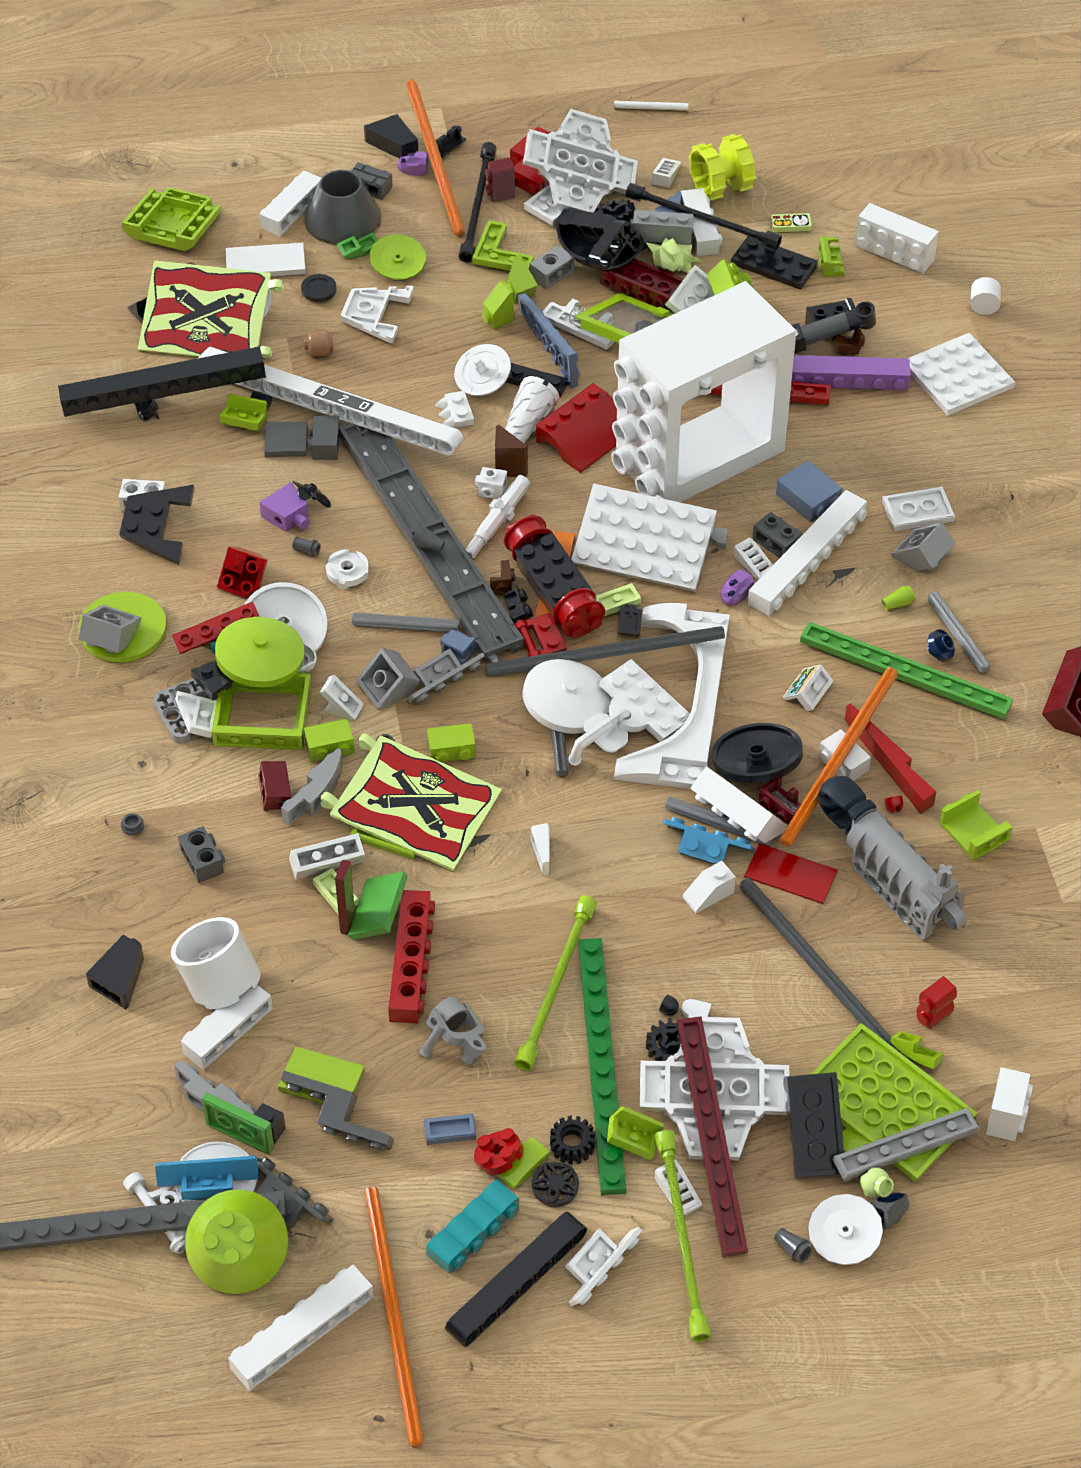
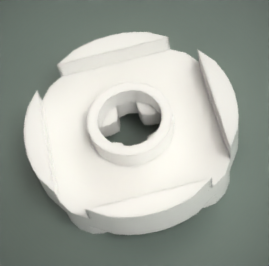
(347, 578)

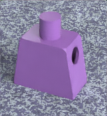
(285, 509)

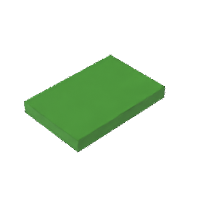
(377, 905)
(238, 1123)

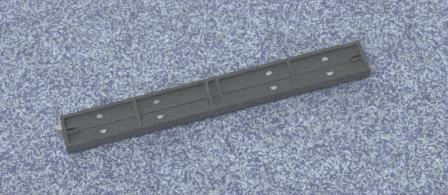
(452, 568)

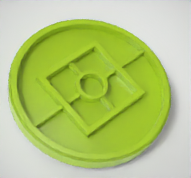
(148, 634)

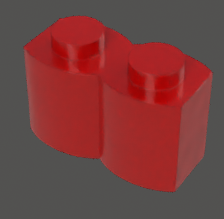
(936, 1002)

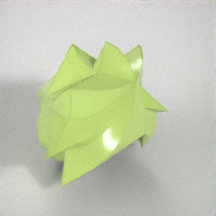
(672, 256)

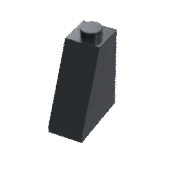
(391, 136)
(117, 971)

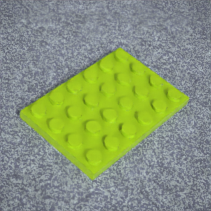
(887, 1094)

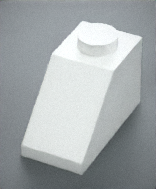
(710, 887)

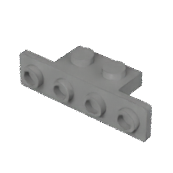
(439, 671)

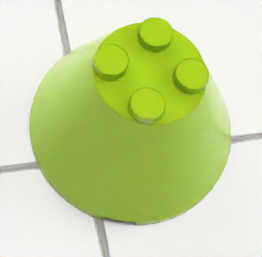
(236, 1241)

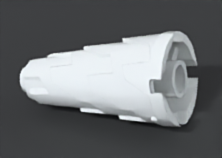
(530, 407)

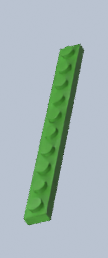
(908, 670)

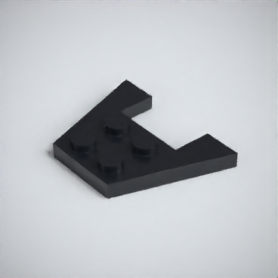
(147, 516)

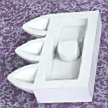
(455, 410)

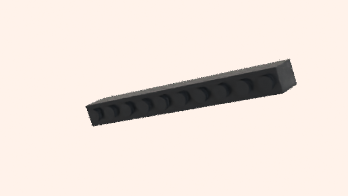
(161, 381)

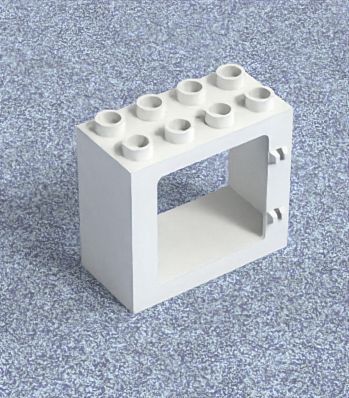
(716, 342)

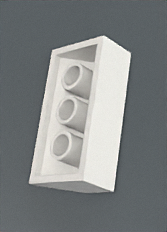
(738, 806)

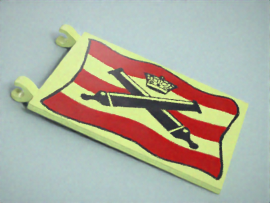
(204, 308)
(414, 802)

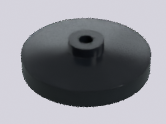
(318, 287)

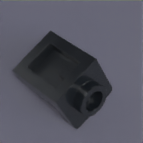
(629, 620)

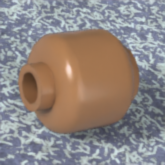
(319, 343)

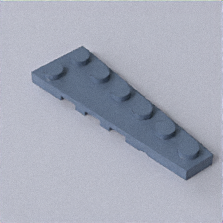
(551, 339)

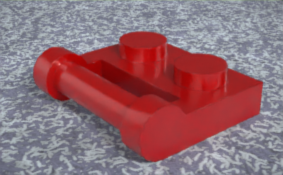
(546, 634)

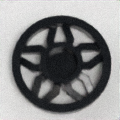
(555, 1184)

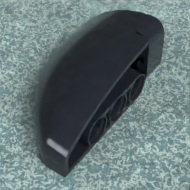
(598, 238)

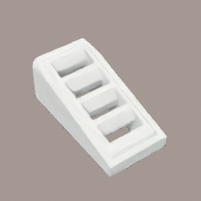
(665, 172)
(747, 549)
(541, 846)
(684, 1184)

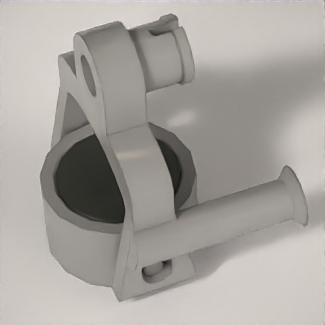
(448, 1018)

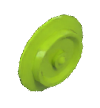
(397, 257)

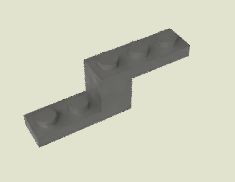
(336, 1111)

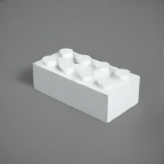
(896, 238)

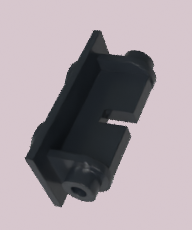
(449, 142)
(147, 409)
(518, 598)

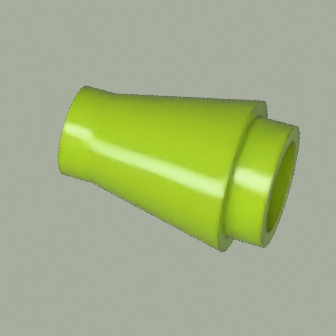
(899, 598)

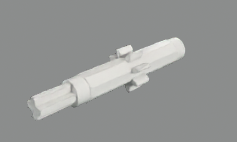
(500, 512)

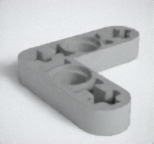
(168, 696)

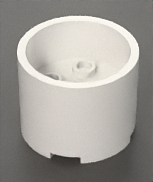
(215, 962)

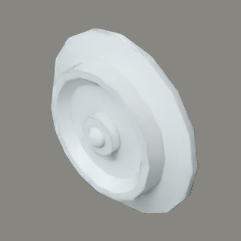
(845, 1229)

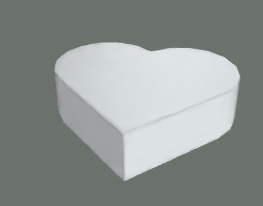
(695, 1008)

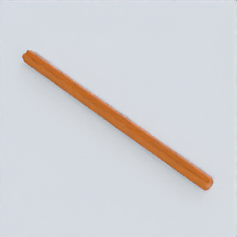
(435, 158)
(839, 755)
(394, 1318)

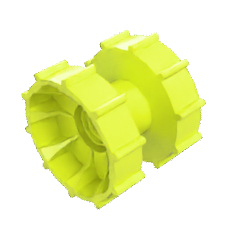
(733, 165)

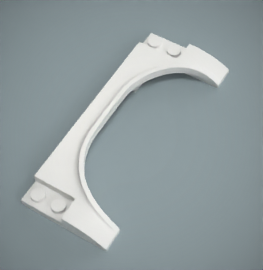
(686, 753)

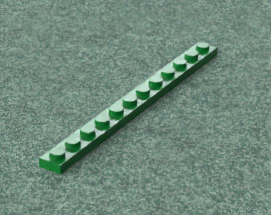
(601, 1063)

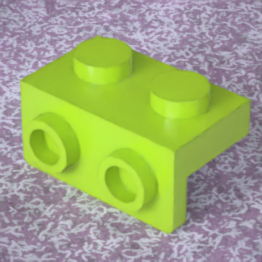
(244, 412)
(633, 1132)

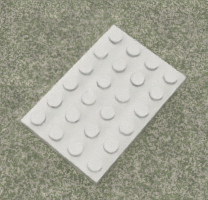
(644, 537)

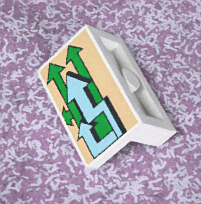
(809, 686)

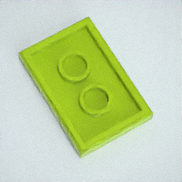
(322, 1069)

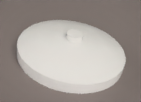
(295, 607)
(564, 695)

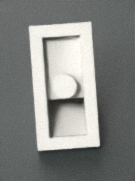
(341, 700)

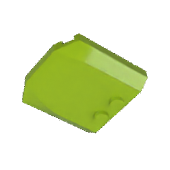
(171, 218)

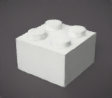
(1009, 1104)

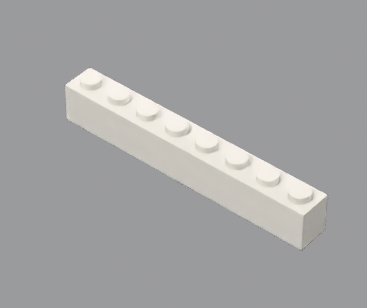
(807, 553)

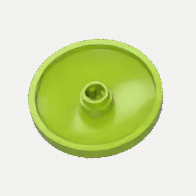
(259, 652)

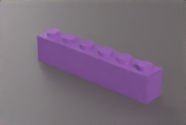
(853, 372)

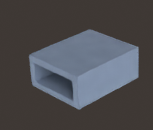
(808, 490)

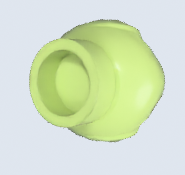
(876, 1183)

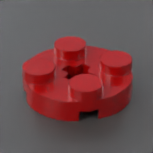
(504, 1142)

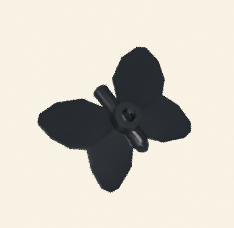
(307, 491)

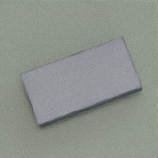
(450, 1129)

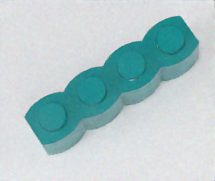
(473, 1225)

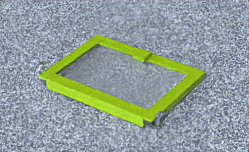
(617, 317)

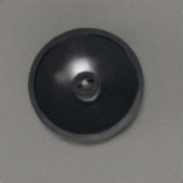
(757, 752)

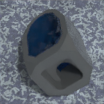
(891, 1208)

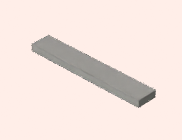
(906, 1144)

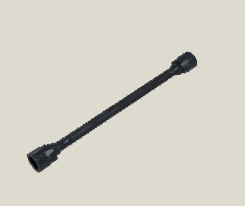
(768, 239)
(467, 249)

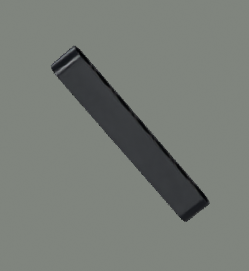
(515, 1279)

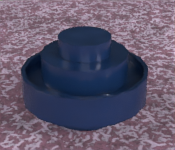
(941, 645)

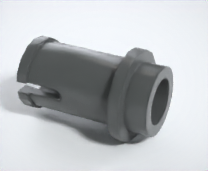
(311, 547)

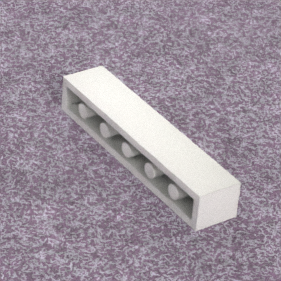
(300, 1327)

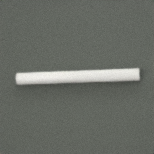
(650, 105)

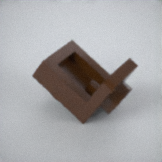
(849, 344)
(501, 584)

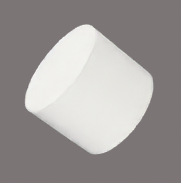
(985, 296)

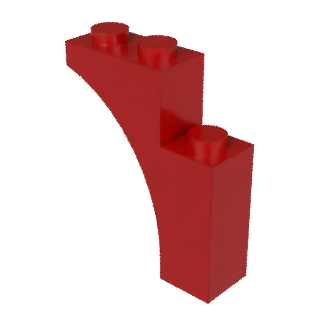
(526, 177)

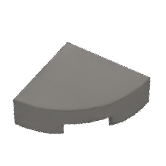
(719, 537)

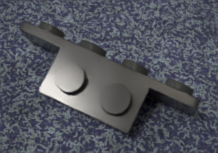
(295, 1198)

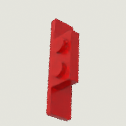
(210, 629)

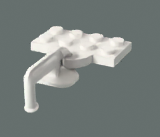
(635, 706)

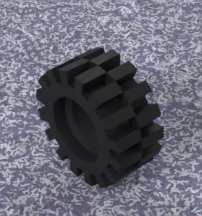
(576, 1152)

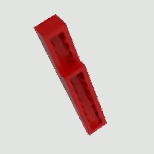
(895, 763)

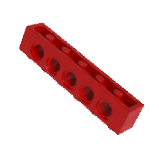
(403, 1008)

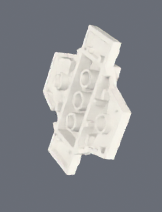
(579, 162)
(742, 1083)

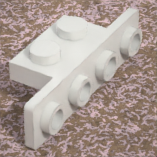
(595, 1259)

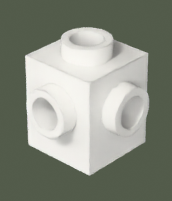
(491, 483)

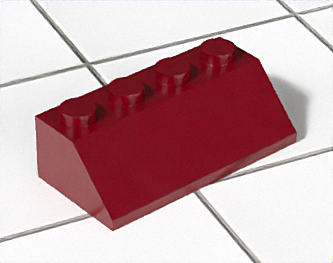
(1064, 700)

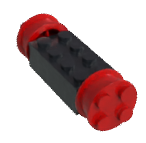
(554, 576)

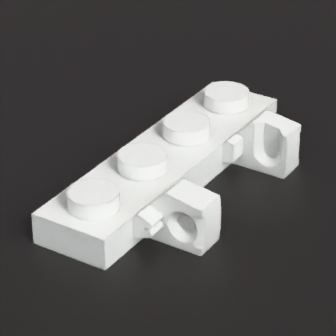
(559, 317)

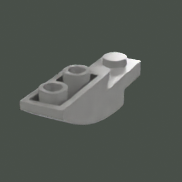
(319, 780)
(196, 1087)

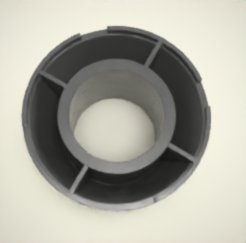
(341, 208)

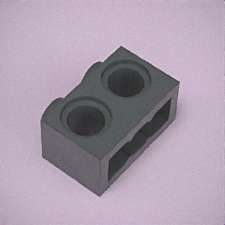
(201, 854)

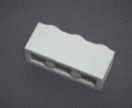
(326, 855)

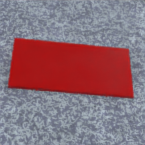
(791, 873)

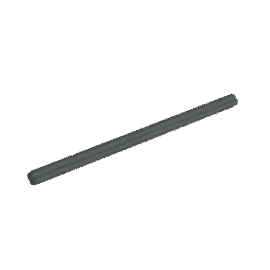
(608, 650)
(814, 960)

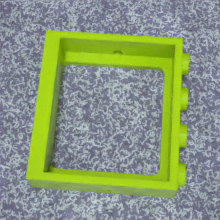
(258, 736)

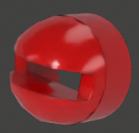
(894, 803)

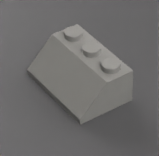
(657, 226)

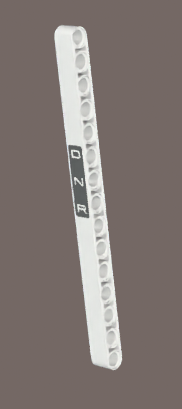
(354, 409)

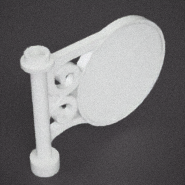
(135, 1184)

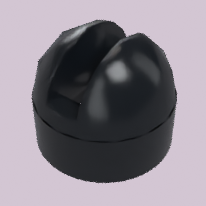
(669, 1005)

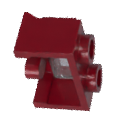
(779, 801)

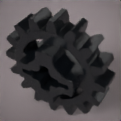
(619, 209)
(667, 1038)

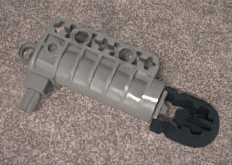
(890, 863)

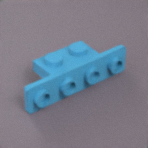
(703, 844)
(206, 1176)

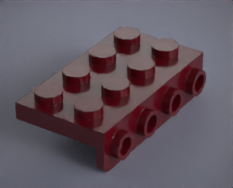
(642, 282)

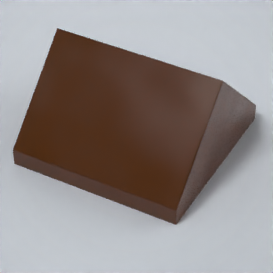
(510, 453)

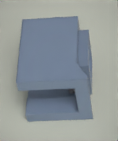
(460, 644)

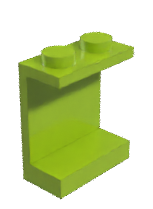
(973, 826)

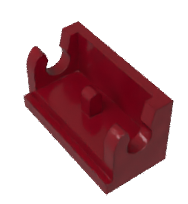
(274, 784)

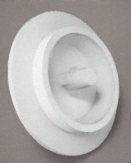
(482, 370)

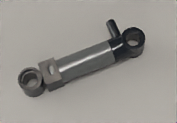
(861, 316)

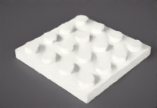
(959, 374)

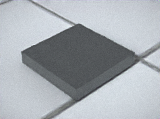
(285, 439)

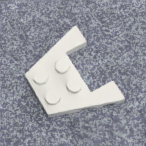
(366, 308)

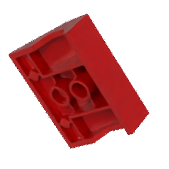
(581, 428)

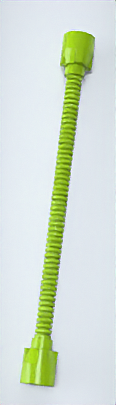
(527, 1054)
(698, 1324)

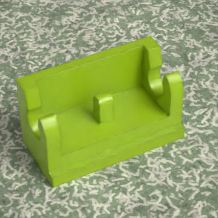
(830, 257)

